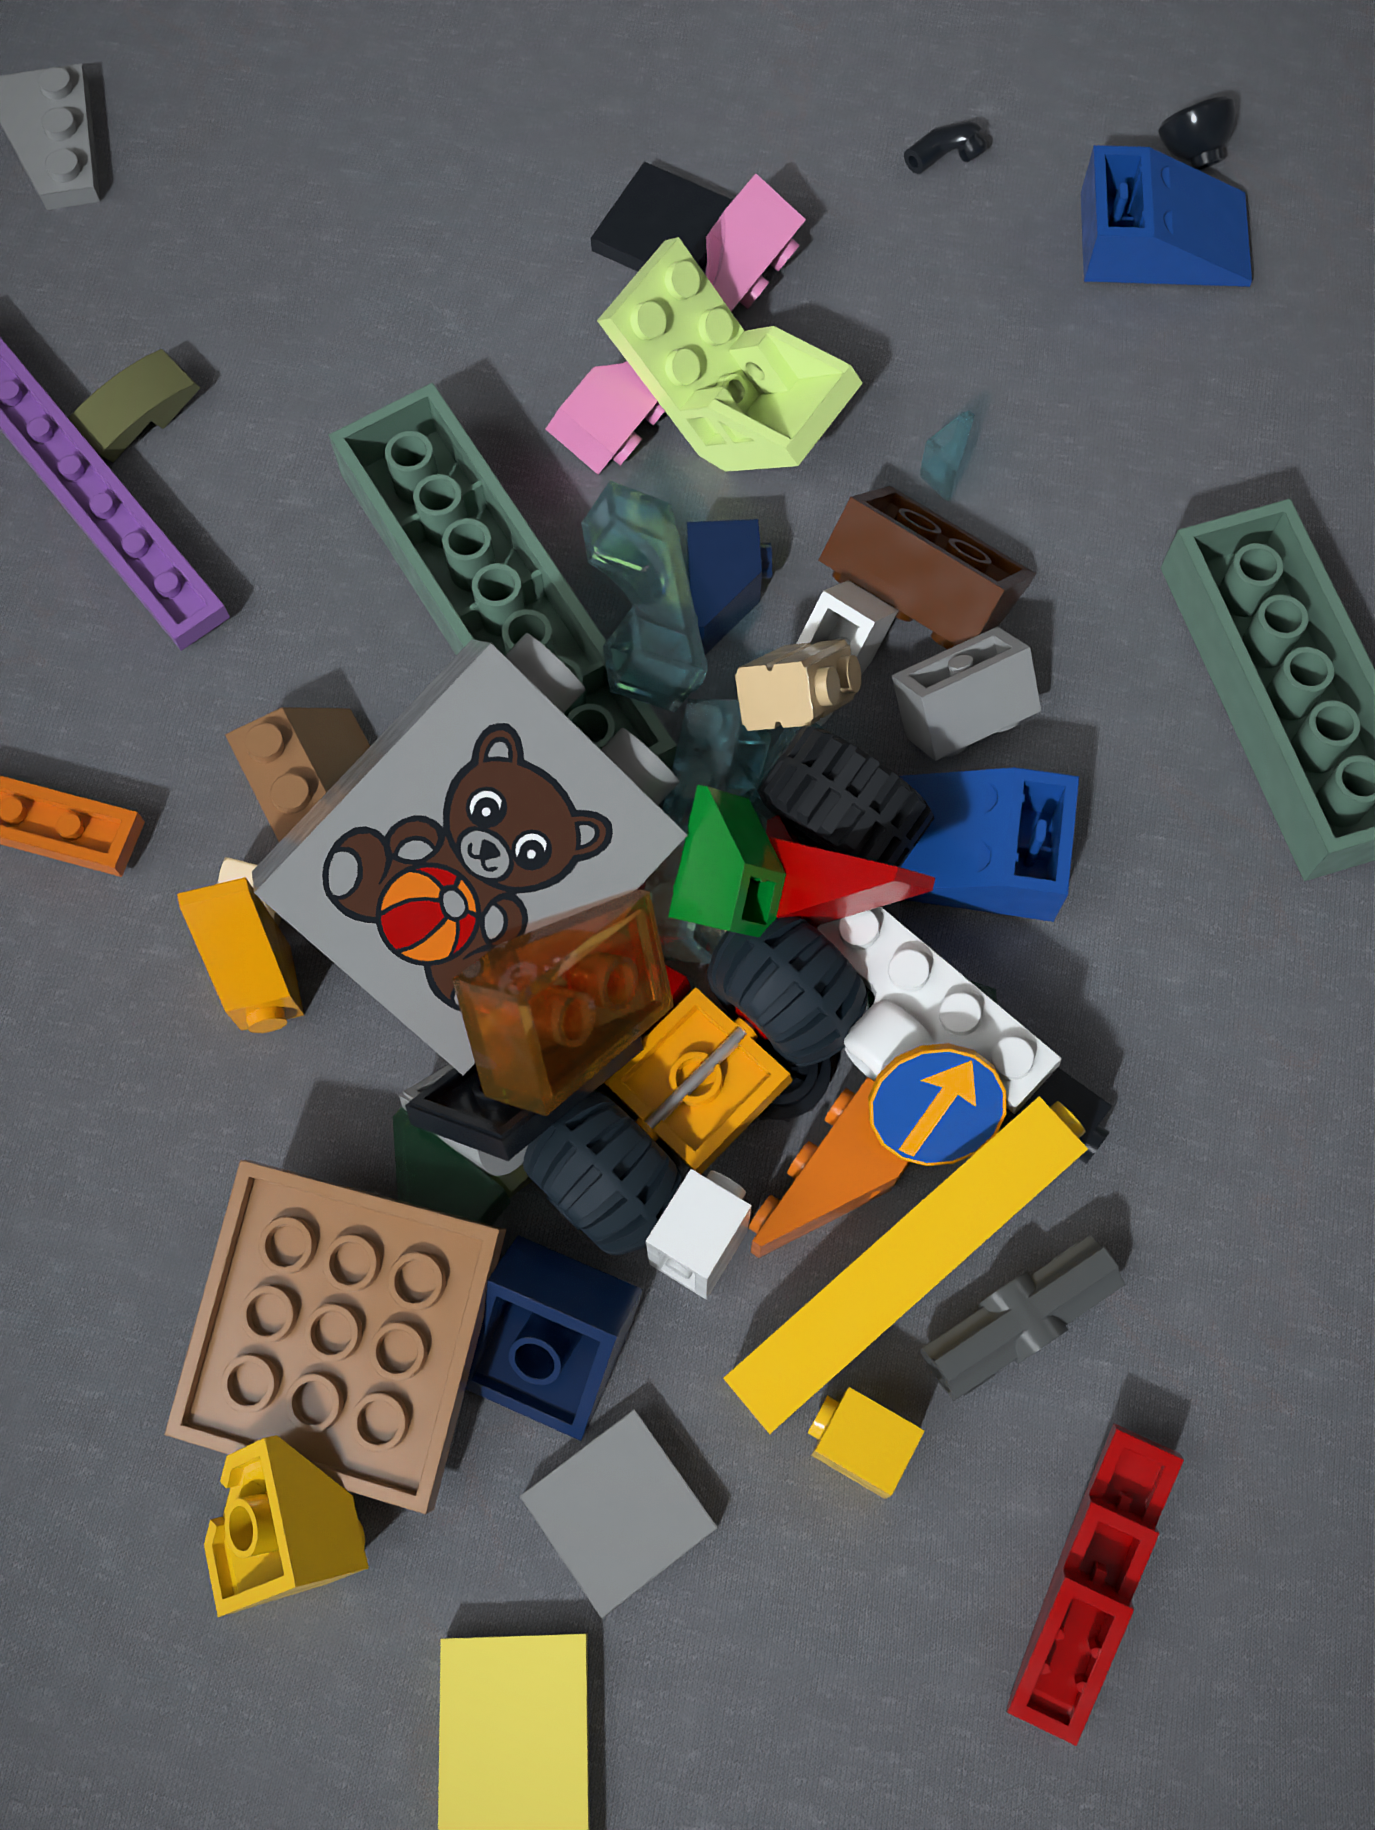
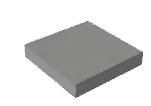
(618, 1513)

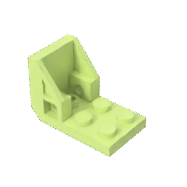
(730, 391)

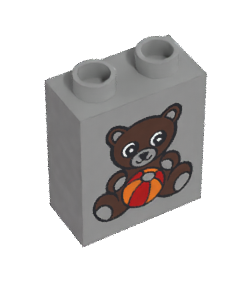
(468, 832)

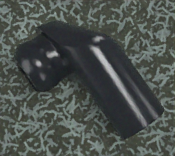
(941, 140)

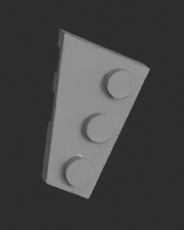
(52, 132)

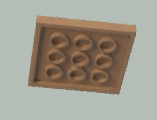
(337, 1331)

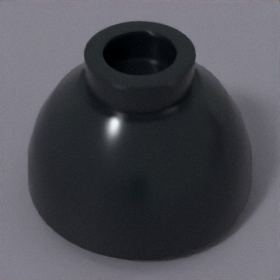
(1200, 131)

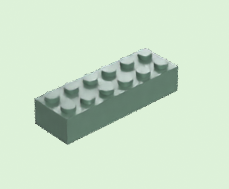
(1285, 676)

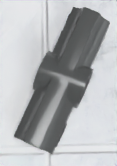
(1022, 1317)

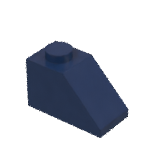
(725, 574)

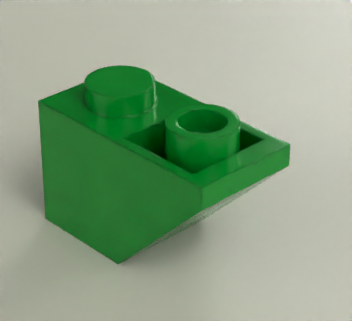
(727, 867)

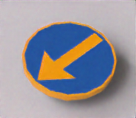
(937, 1104)

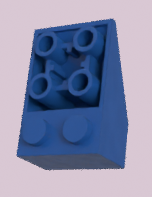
(1161, 222)
(997, 840)

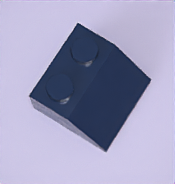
(550, 1336)

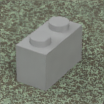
(967, 693)

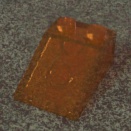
(563, 1001)

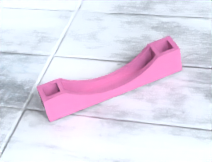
(612, 399)

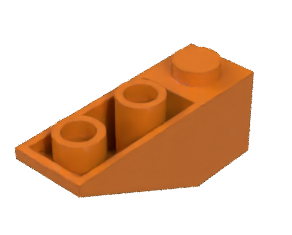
(830, 1178)

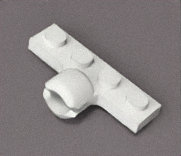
(930, 1003)

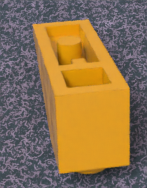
(243, 955)

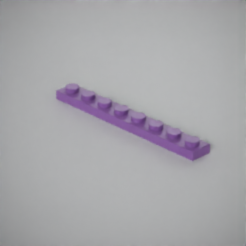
(104, 508)

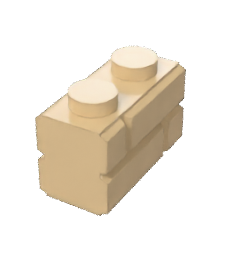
(797, 684)

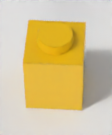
(864, 1441)

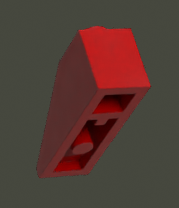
(834, 885)

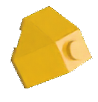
(280, 1528)

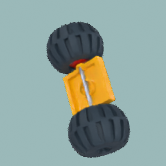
(698, 1081)

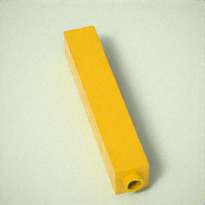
(907, 1262)

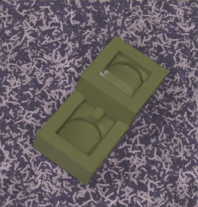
(124, 405)

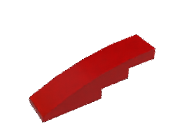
(1094, 1585)

